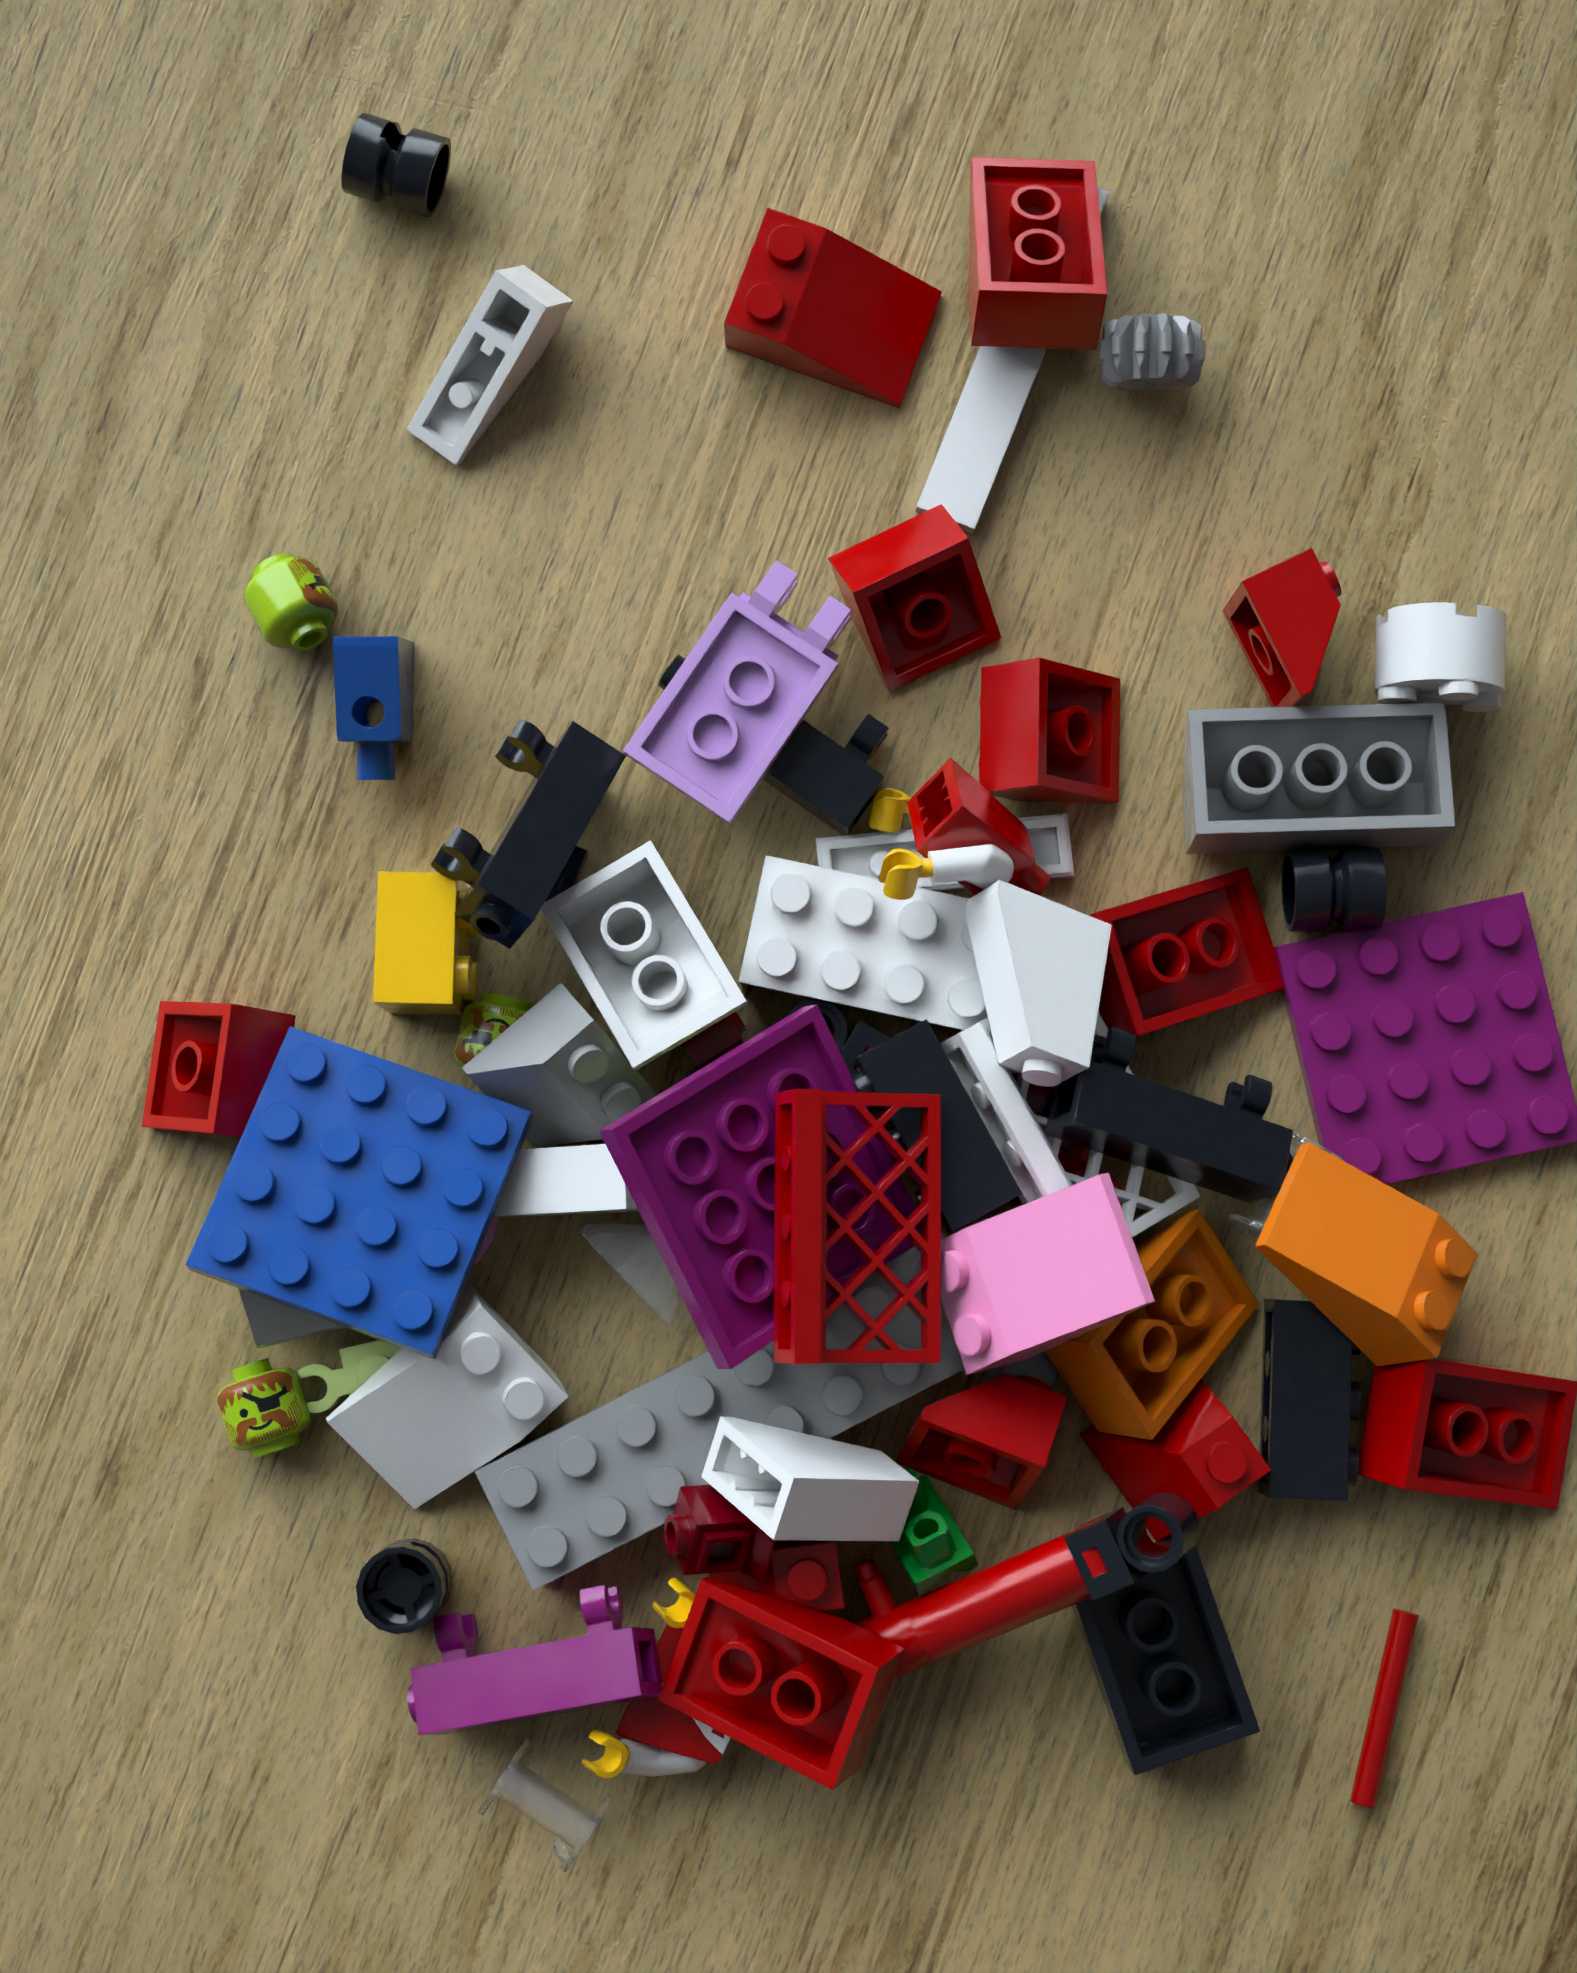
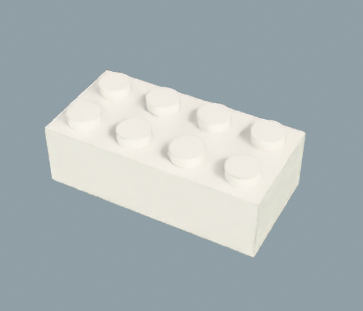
(853, 946)

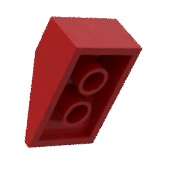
(1035, 254)
(829, 310)
(1186, 954)
(1468, 1431)
(782, 1679)

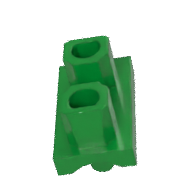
(931, 1540)

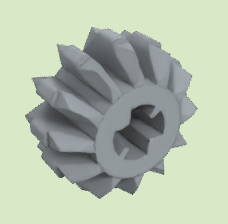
(1151, 352)

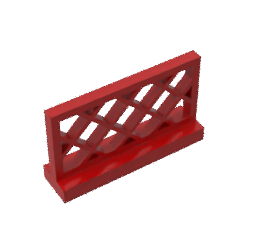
(802, 1227)

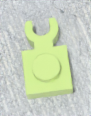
(358, 1366)

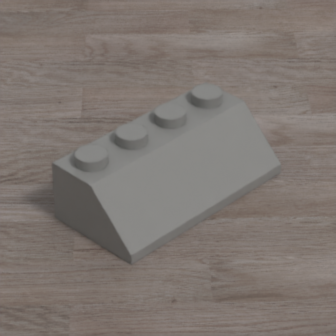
(1317, 778)

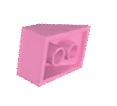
(1040, 1275)

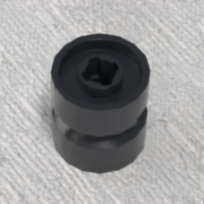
(388, 163)
(1343, 888)
(404, 1586)

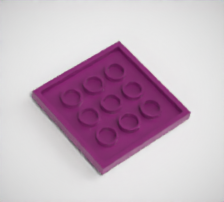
(1429, 1041)
(706, 1178)

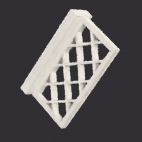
(1021, 1136)

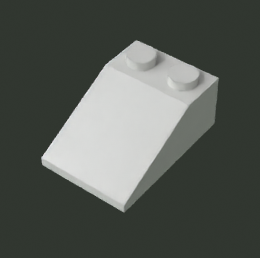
(643, 955)
(446, 1416)

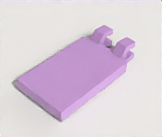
(739, 696)

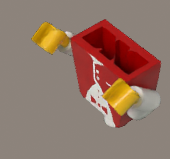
(959, 833)
(657, 1735)

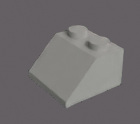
(561, 1071)

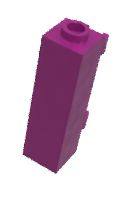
(534, 1680)

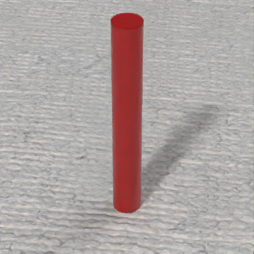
(1384, 1708)

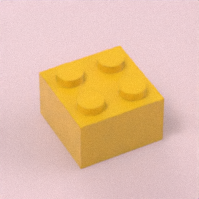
(422, 946)

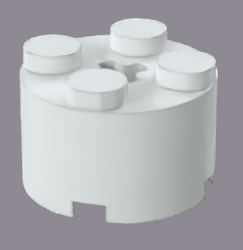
(1441, 656)

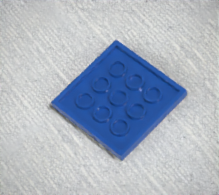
(361, 1192)

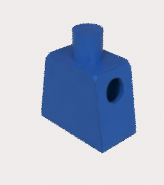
(366, 672)

